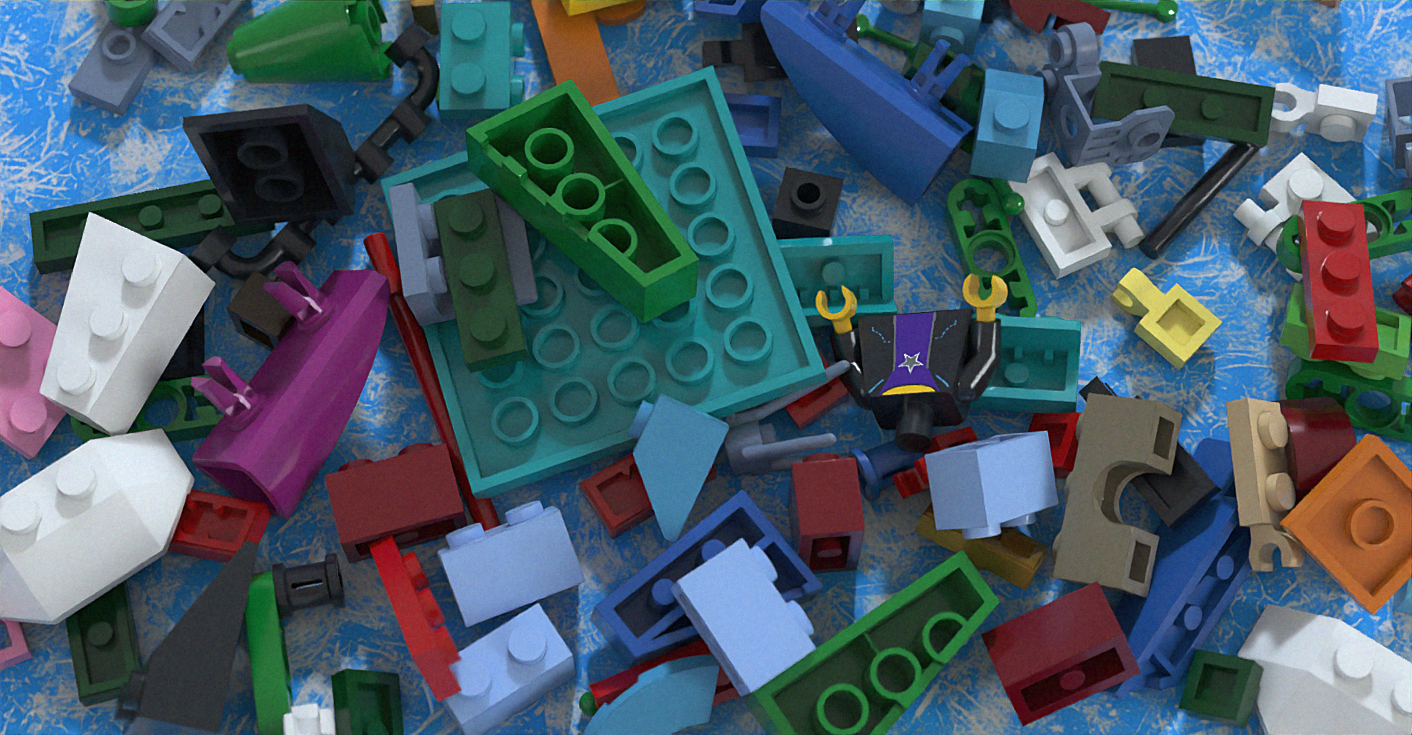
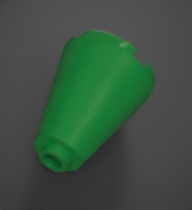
(313, 43)

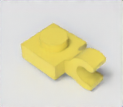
(1170, 322)

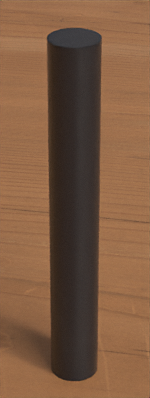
(1196, 200)

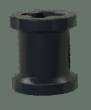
(289, 579)

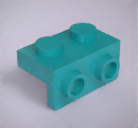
(479, 60)
(854, 262)
(1036, 366)

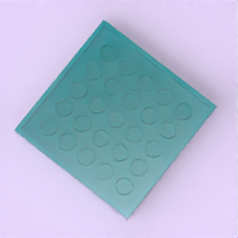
(587, 352)

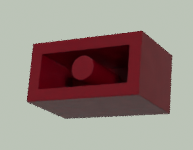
(399, 496)
(826, 513)
(1060, 653)

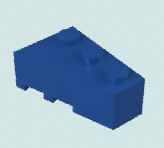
(643, 614)

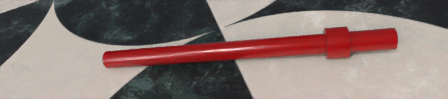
(420, 357)

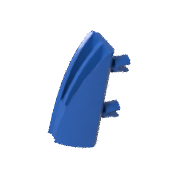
(871, 110)

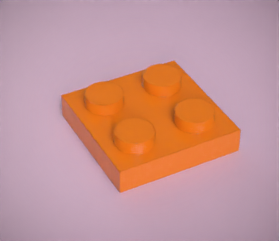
(1360, 523)

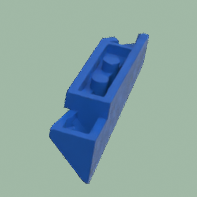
(1190, 583)

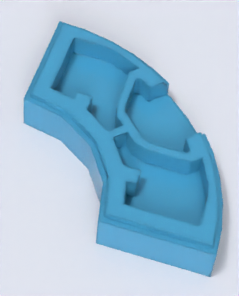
(662, 700)

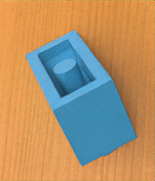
(1007, 125)
(674, 457)

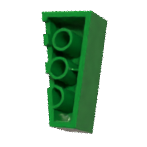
(585, 197)
(881, 661)

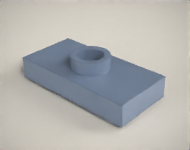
(188, 28)
(114, 68)

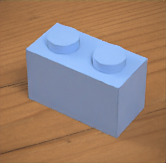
(992, 483)
(509, 563)
(744, 616)
(508, 672)

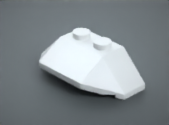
(88, 524)
(1326, 677)

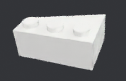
(120, 324)

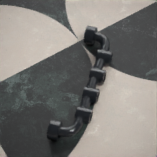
(371, 161)

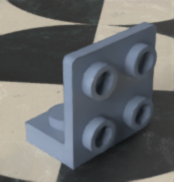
(423, 262)

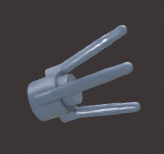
(756, 446)

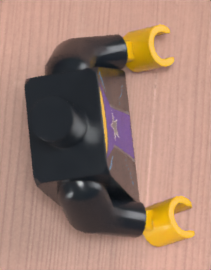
(919, 365)

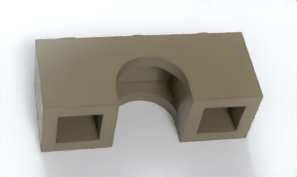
(1115, 444)

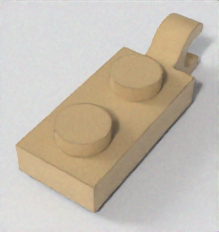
(1262, 480)

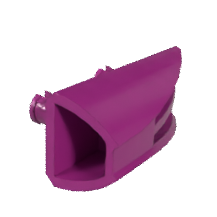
(302, 395)

